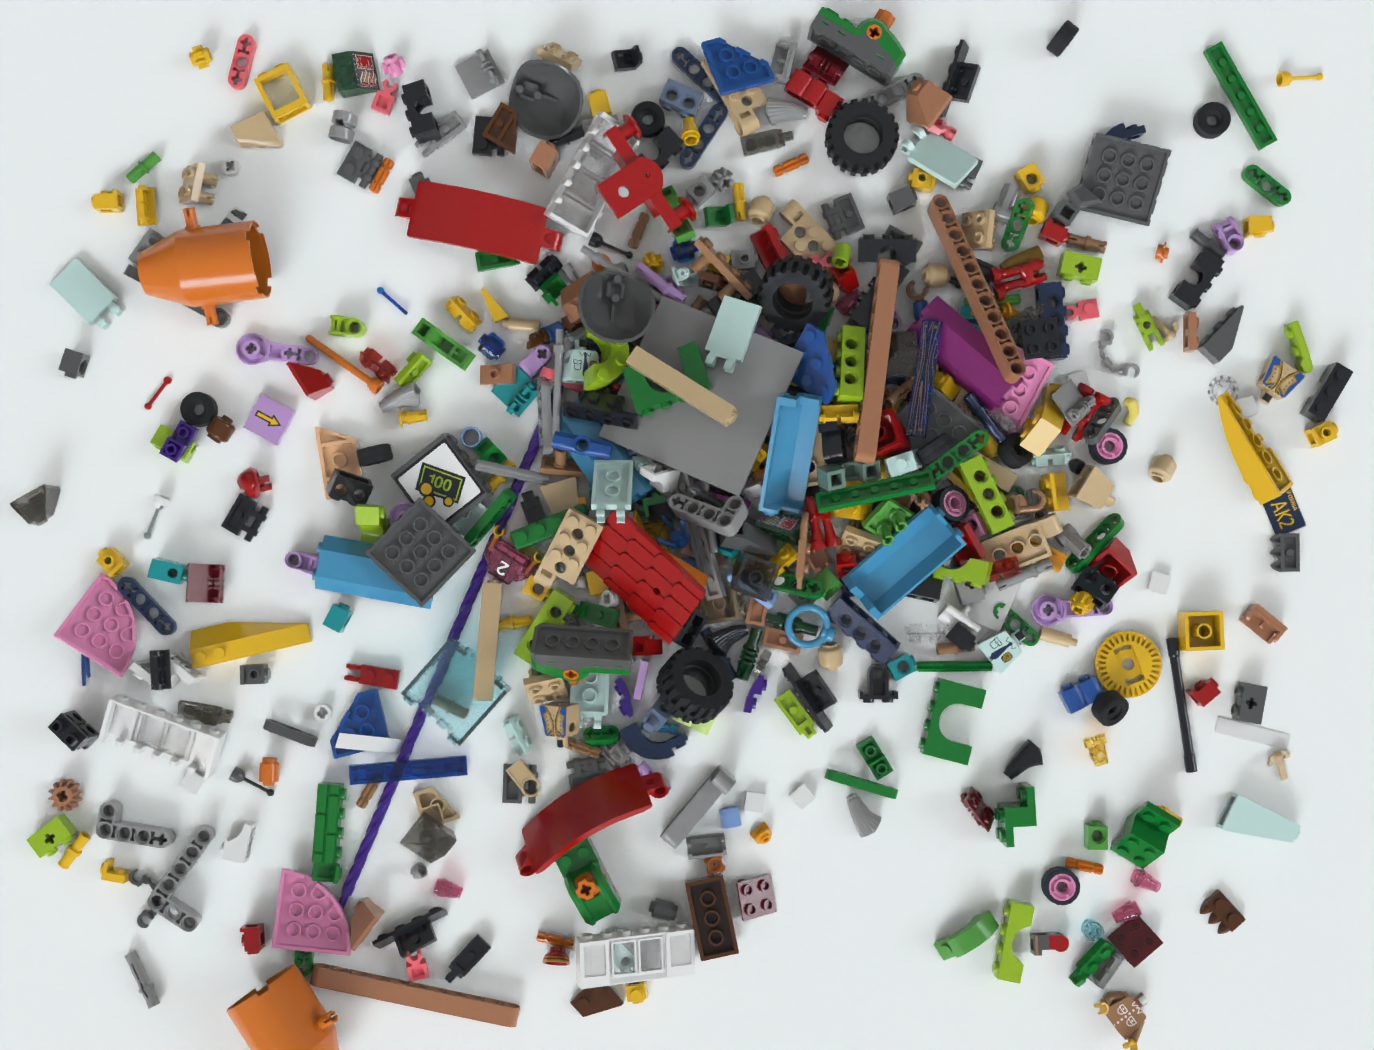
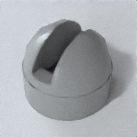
(422, 871)

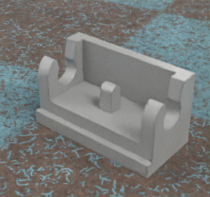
(783, 60)
(706, 846)

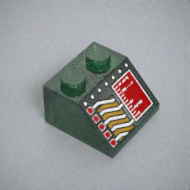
(355, 73)
(781, 526)

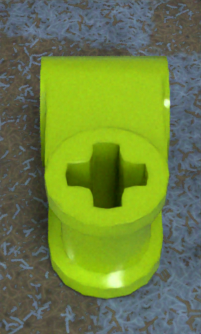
(343, 326)

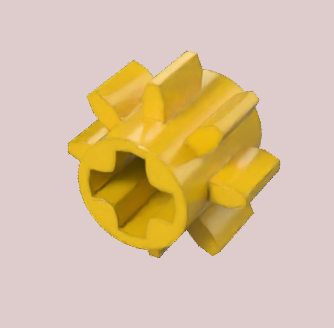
(200, 56)
(653, 261)
(1081, 602)

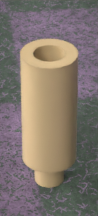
(522, 325)
(1056, 637)

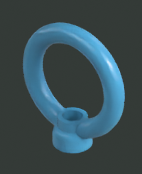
(826, 633)

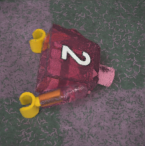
(506, 561)

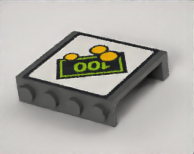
(443, 479)

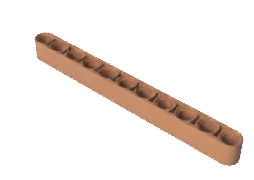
(982, 294)
(876, 361)
(415, 995)

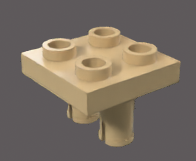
(554, 53)
(193, 178)
(979, 228)
(858, 541)
(544, 687)

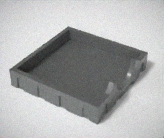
(1124, 177)
(947, 419)
(420, 552)

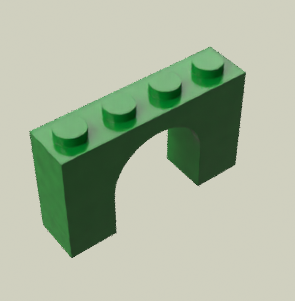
(648, 400)
(947, 694)

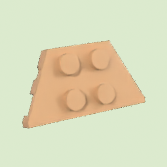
(336, 452)

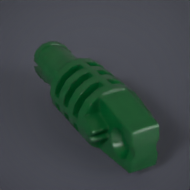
(797, 625)
(748, 656)

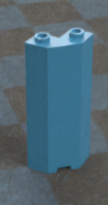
(790, 453)
(641, 485)
(899, 568)
(349, 571)

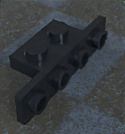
(961, 77)
(601, 408)
(813, 693)
(414, 934)

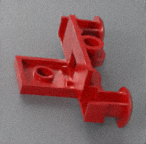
(641, 178)

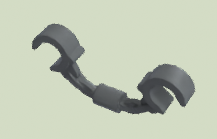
(145, 880)

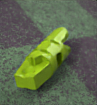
(1145, 317)

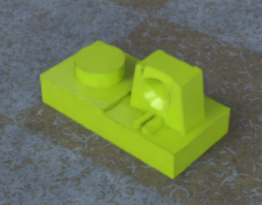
(414, 369)

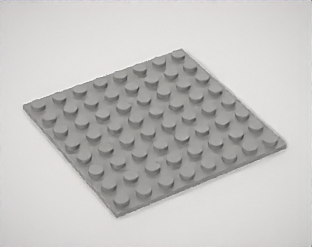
(686, 436)

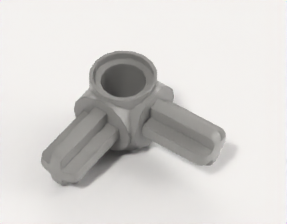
(1032, 498)

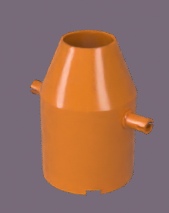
(207, 265)
(284, 1015)

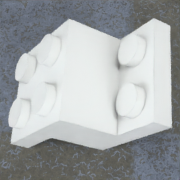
(180, 670)

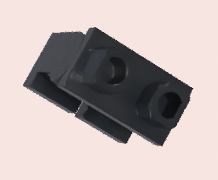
(73, 731)

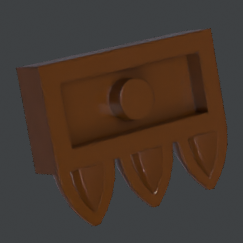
(1222, 911)

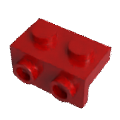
(768, 245)
(972, 549)

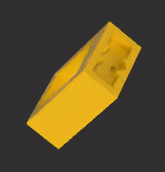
(290, 110)

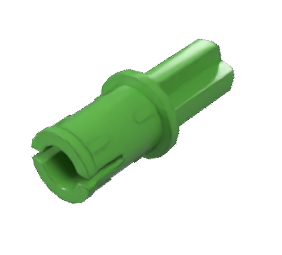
(143, 167)

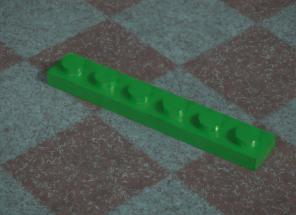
(1240, 96)
(875, 491)

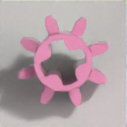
(393, 65)

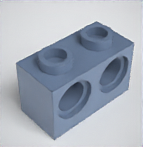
(683, 95)

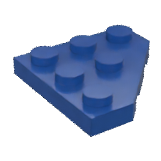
(735, 67)
(816, 366)
(362, 718)

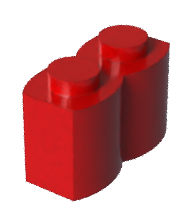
(806, 88)

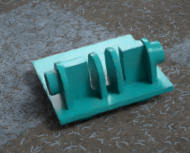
(519, 395)

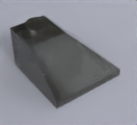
(902, 354)
(37, 504)
(753, 575)
(429, 838)

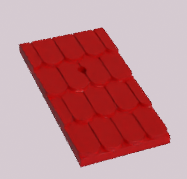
(647, 576)

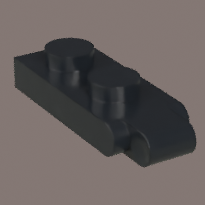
(532, 507)

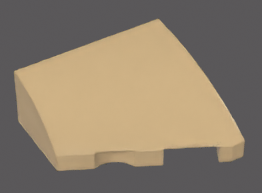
(256, 132)
(434, 805)

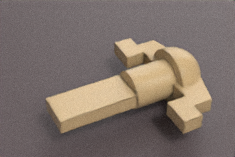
(1169, 334)
(1277, 756)

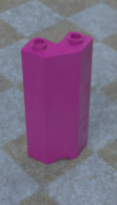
(966, 355)

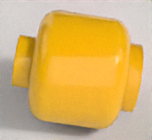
(1040, 211)

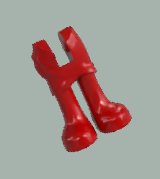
(1024, 270)
(1101, 400)
(817, 540)

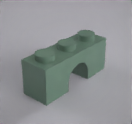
(836, 475)

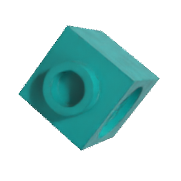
(338, 617)
(892, 666)

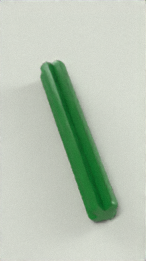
(953, 666)

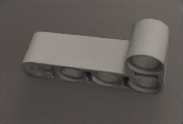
(700, 513)
(136, 829)

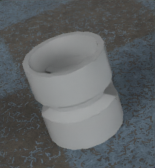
(343, 126)

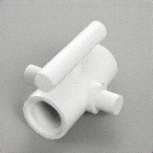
(950, 616)

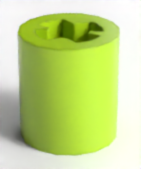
(841, 255)

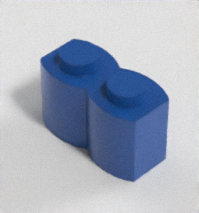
(1080, 694)

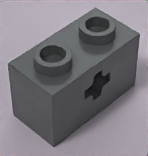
(1254, 711)

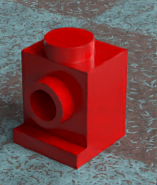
(828, 106)
(1053, 232)
(845, 278)
(845, 560)
(647, 646)
(1204, 691)
(253, 938)

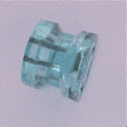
(1088, 928)

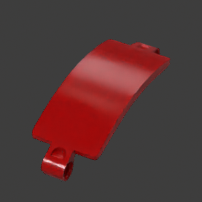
(478, 221)
(584, 812)

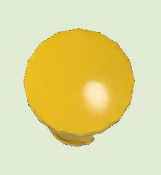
(412, 416)

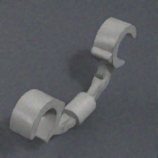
(1108, 363)

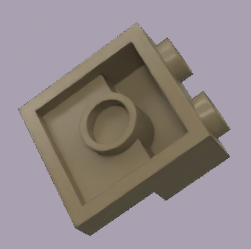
(724, 608)

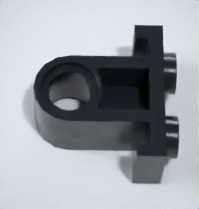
(833, 442)
(878, 687)

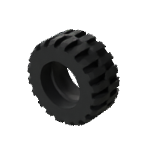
(865, 113)
(800, 272)
(681, 699)

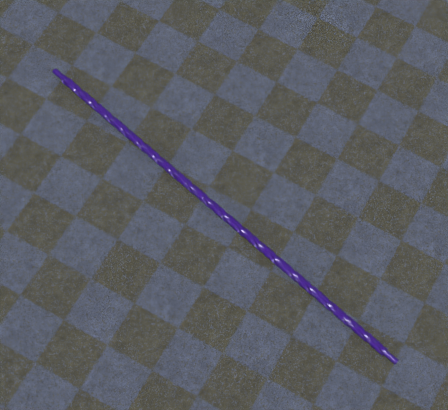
(419, 717)

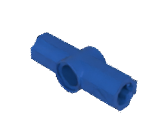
(569, 443)

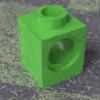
(829, 582)
(1099, 843)

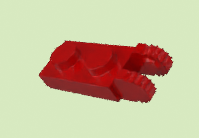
(375, 676)

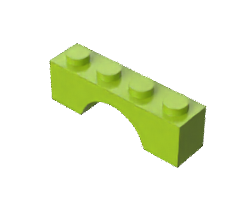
(974, 571)
(1017, 916)

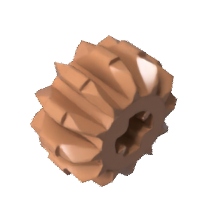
(59, 798)

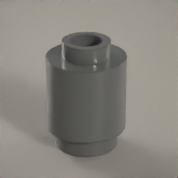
(663, 909)

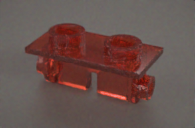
(370, 360)
(1007, 566)

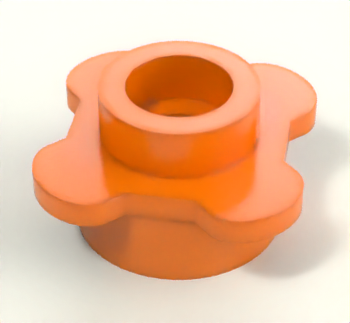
(1162, 252)
(714, 869)

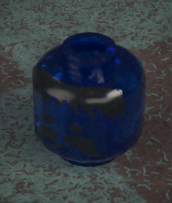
(683, 251)
(491, 346)

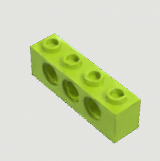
(855, 338)
(993, 524)
(557, 599)

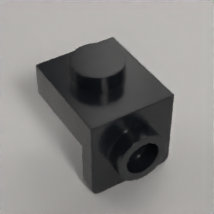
(627, 59)
(961, 638)

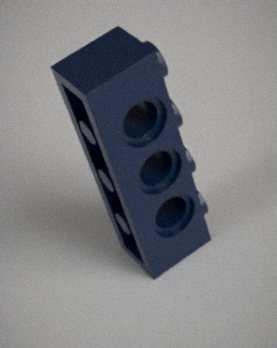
(1056, 292)
(860, 618)

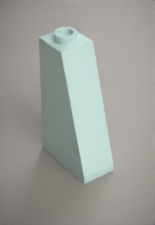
(1252, 819)

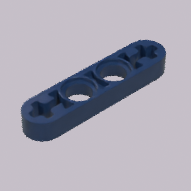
(698, 77)
(705, 137)
(149, 603)

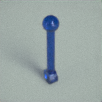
(380, 290)

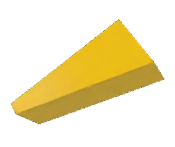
(496, 311)

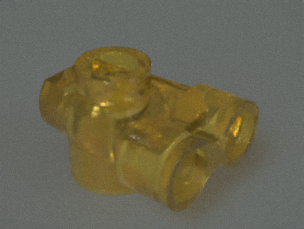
(1096, 745)

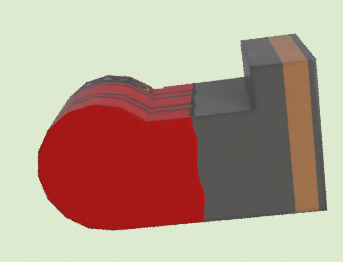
(1047, 941)

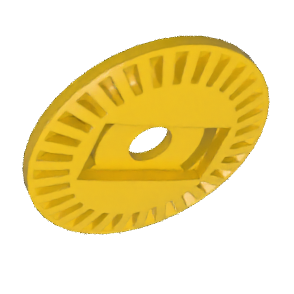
(1145, 660)

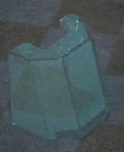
(446, 691)

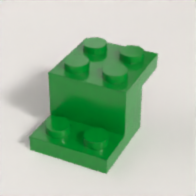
(1015, 814)
(1145, 835)

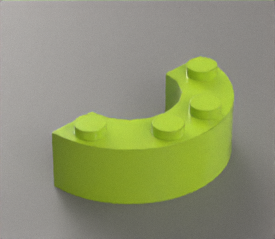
(613, 361)
(371, 521)

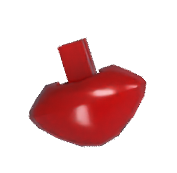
(253, 484)

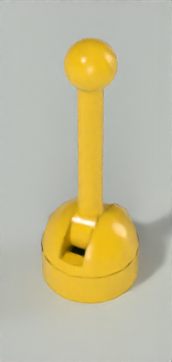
(1284, 78)

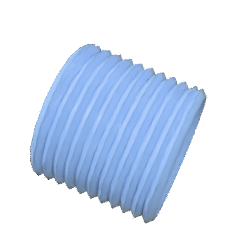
(464, 431)
(730, 817)

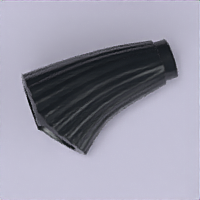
(723, 639)
(1025, 758)

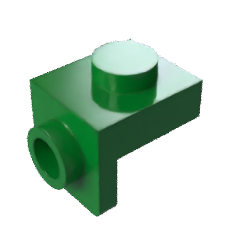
(718, 216)
(551, 288)
(654, 498)
(326, 872)

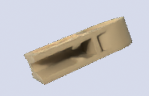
(520, 774)

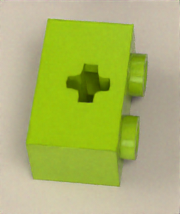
(1088, 264)
(42, 840)

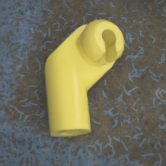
(1133, 410)

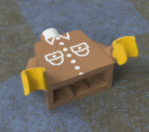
(1124, 1015)

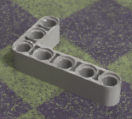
(718, 782)
(177, 877)

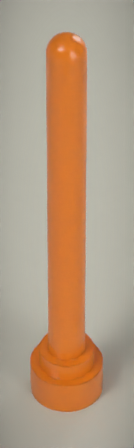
(373, 384)

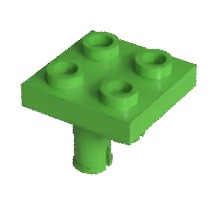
(887, 519)

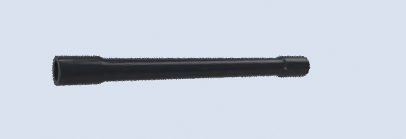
(1174, 655)

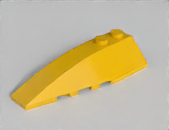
(1255, 461)
(243, 639)

